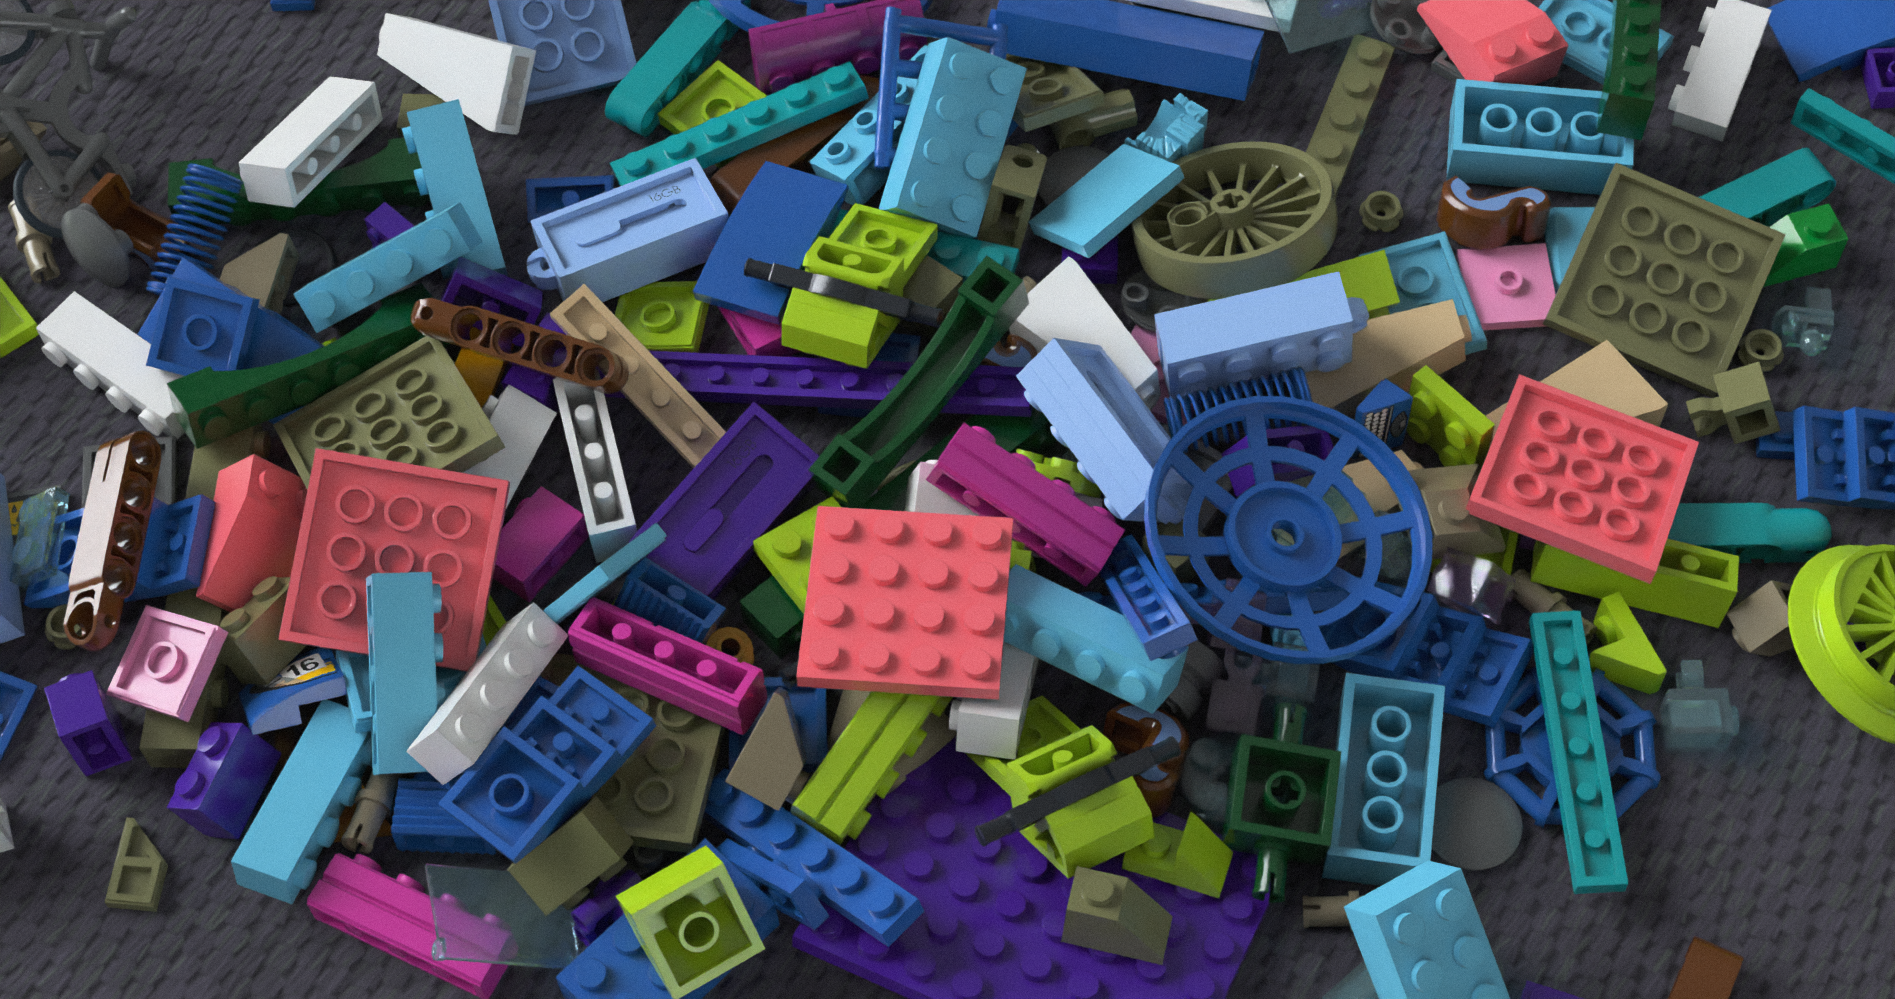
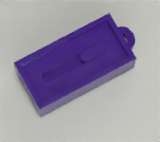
(729, 500)

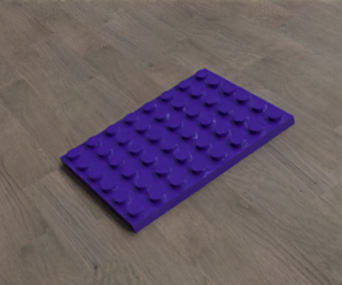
(1001, 908)

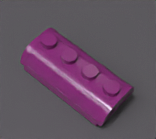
(814, 43)

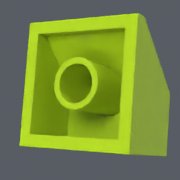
(691, 922)

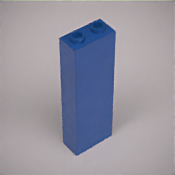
(1134, 43)

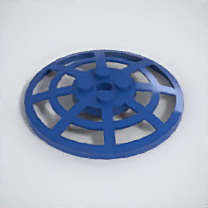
(1298, 512)

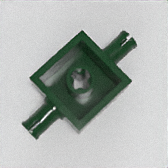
(1287, 830)

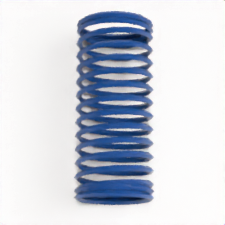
(203, 175)
(1296, 383)

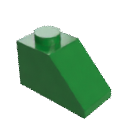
(1810, 245)

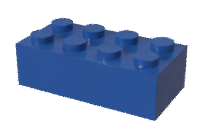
(619, 967)

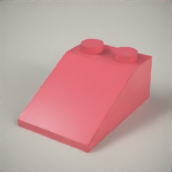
(1497, 39)
(251, 530)

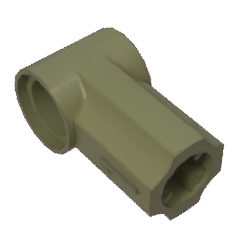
(1083, 128)

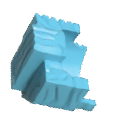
(1174, 131)

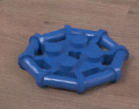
(1536, 757)

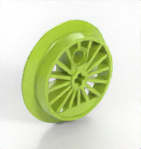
(1856, 588)

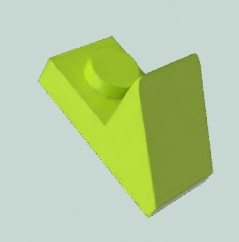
(1627, 651)
(1183, 858)

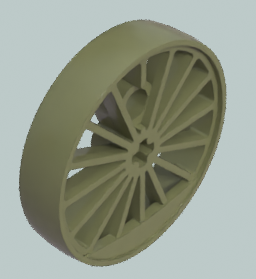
(1287, 224)

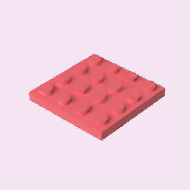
(1583, 478)
(392, 519)
(906, 603)

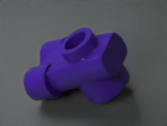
(601, 911)

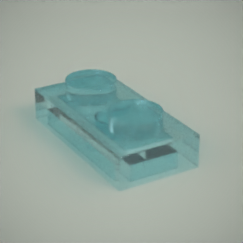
(39, 537)

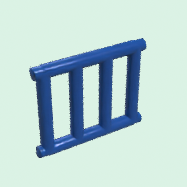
(893, 67)

